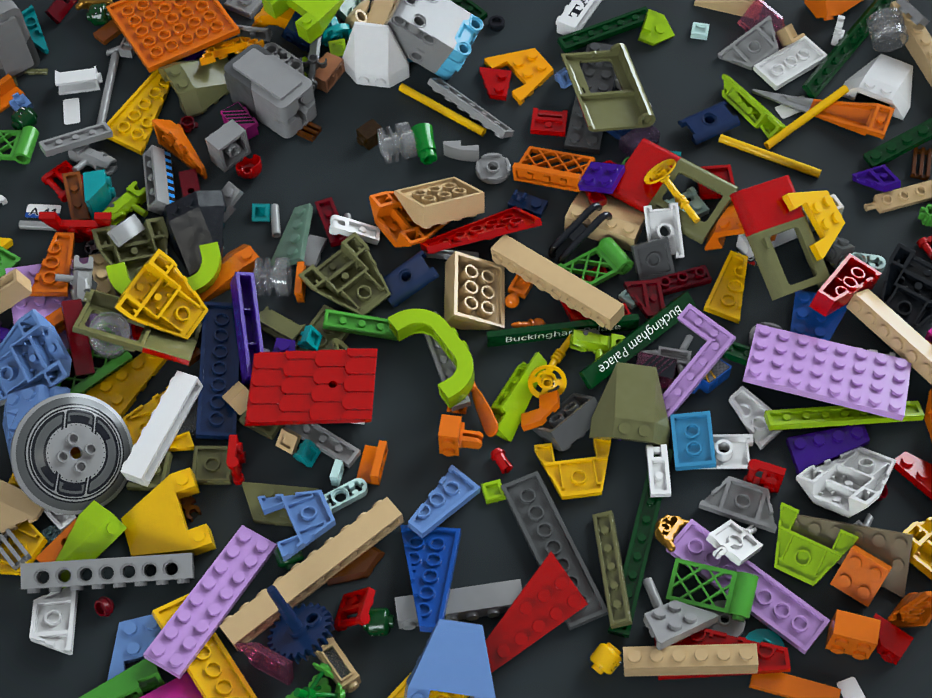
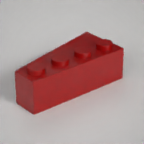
(840, 287)

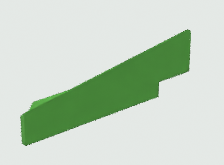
(130, 683)

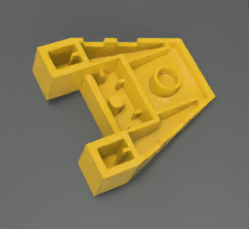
(158, 522)

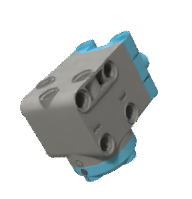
(434, 33)

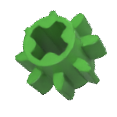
(925, 215)

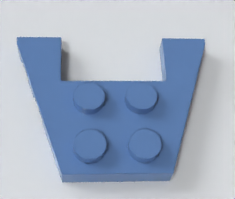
(308, 515)
(131, 642)

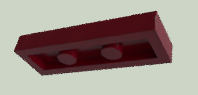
(326, 209)

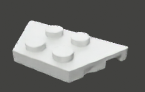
(55, 620)

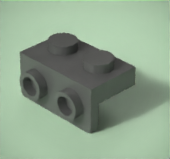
(837, 250)

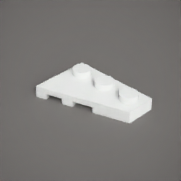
(751, 413)

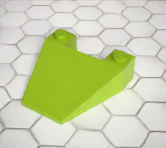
(315, 14)

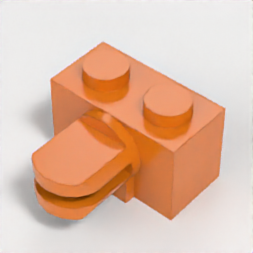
(454, 436)

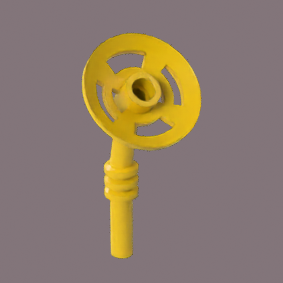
(660, 173)
(547, 376)

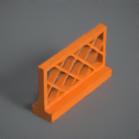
(551, 176)

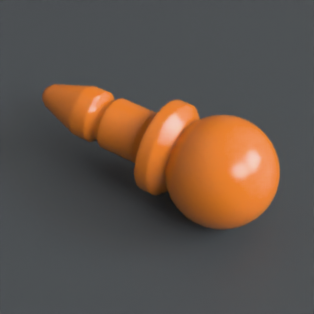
(537, 321)

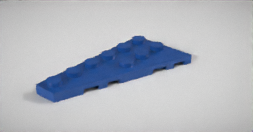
(811, 323)
(431, 571)

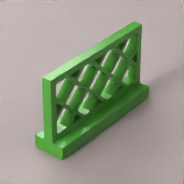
(100, 373)

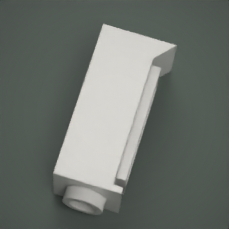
(78, 81)

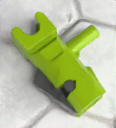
(127, 203)
(593, 341)

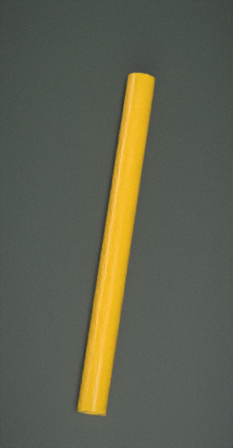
(442, 109)
(806, 117)
(765, 154)

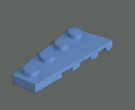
(449, 496)

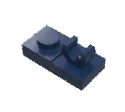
(528, 203)

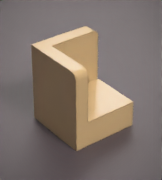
(788, 35)
(237, 397)

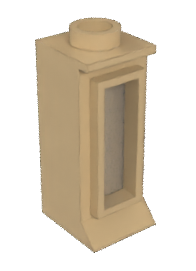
(341, 667)

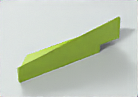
(750, 108)
(515, 398)

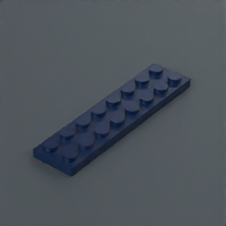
(217, 372)

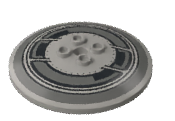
(43, 456)

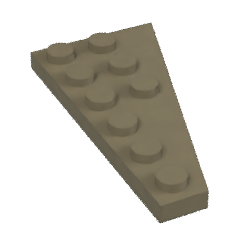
(884, 544)

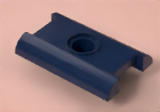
(710, 122)
(420, 277)

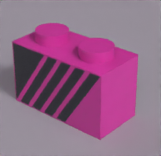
(242, 117)

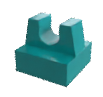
(310, 338)
(307, 453)

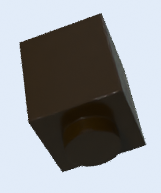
(367, 134)

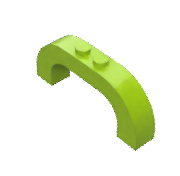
(199, 282)
(430, 323)

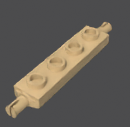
(901, 197)

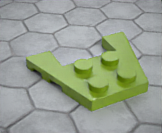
(803, 556)

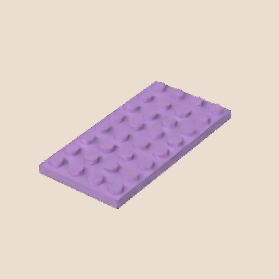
(828, 372)

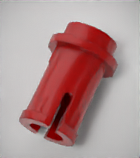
(501, 460)

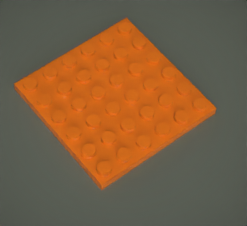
(171, 28)

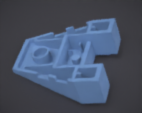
(452, 663)

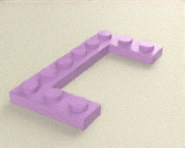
(717, 343)

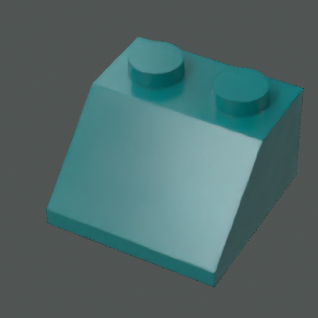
(97, 191)

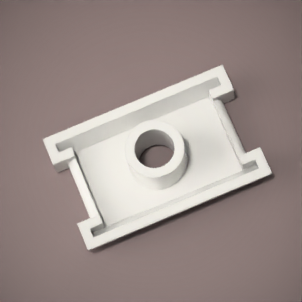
(670, 220)
(737, 448)

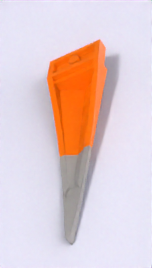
(854, 116)

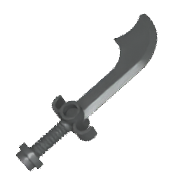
(313, 61)

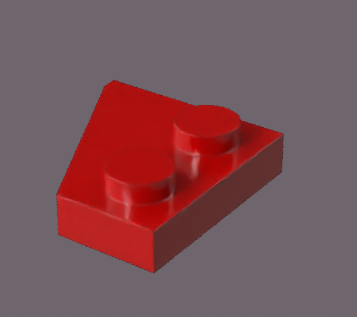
(496, 82)

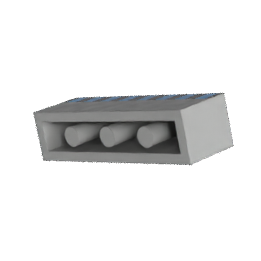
(158, 179)

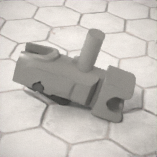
(89, 157)
(80, 280)

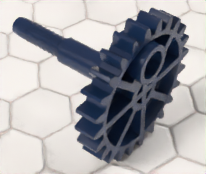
(300, 630)

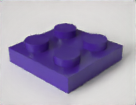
(601, 177)

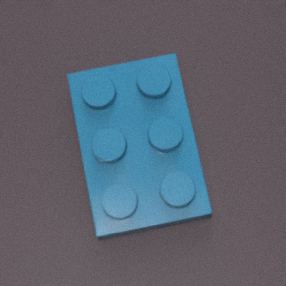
(693, 441)

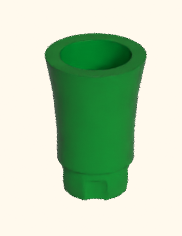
(425, 143)

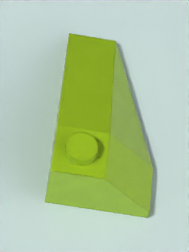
(90, 536)

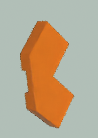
(547, 404)

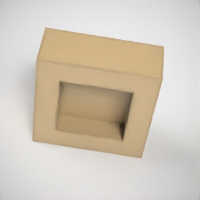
(288, 440)

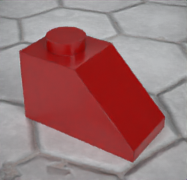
(891, 641)

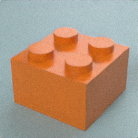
(861, 575)
(852, 634)

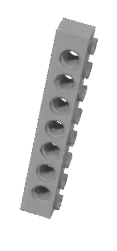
(31, 572)

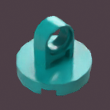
(335, 31)

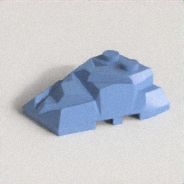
(21, 402)

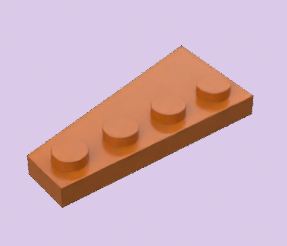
(56, 262)

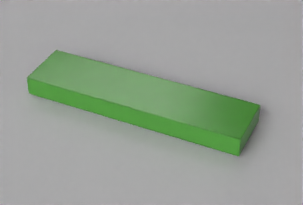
(357, 324)

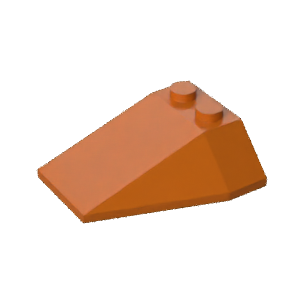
(396, 223)
(726, 225)

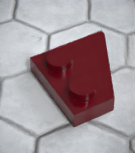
(646, 295)

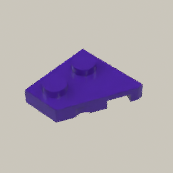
(878, 178)

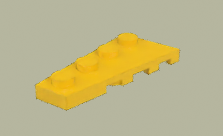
(728, 289)

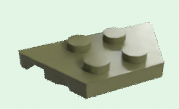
(278, 517)

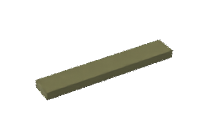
(612, 570)

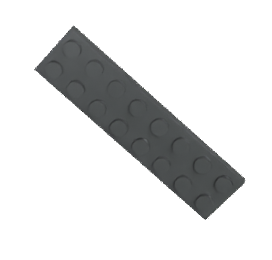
(599, 78)
(546, 533)

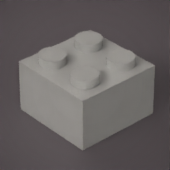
(228, 145)

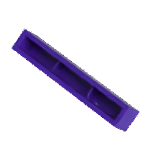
(246, 321)

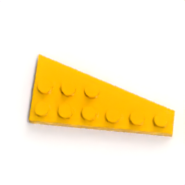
(133, 121)

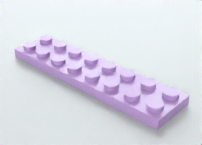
(209, 602)
(772, 602)

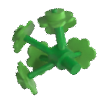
(319, 686)

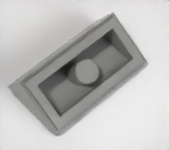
(255, 32)

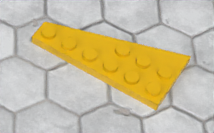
(124, 385)

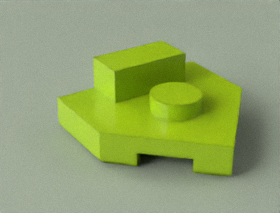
(655, 29)

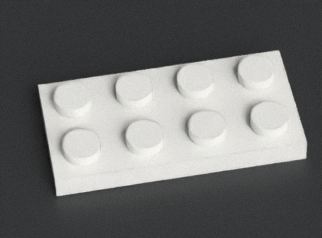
(790, 63)

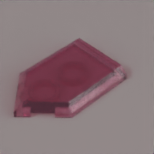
(756, 13)
(268, 661)

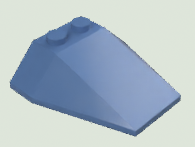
(32, 355)

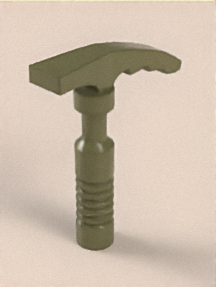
(44, 71)

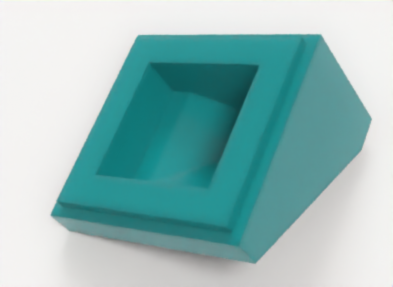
(260, 212)

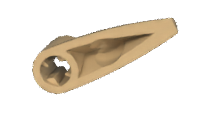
(358, 13)

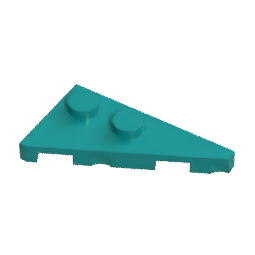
(34, 29)

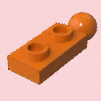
(517, 289)

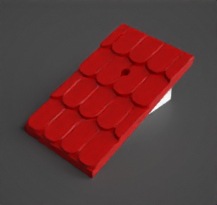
(312, 387)

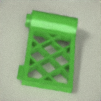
(21, 146)
(612, 257)
(740, 593)

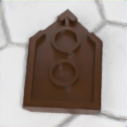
(359, 568)

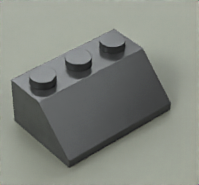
(568, 422)

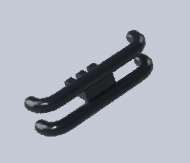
(578, 232)

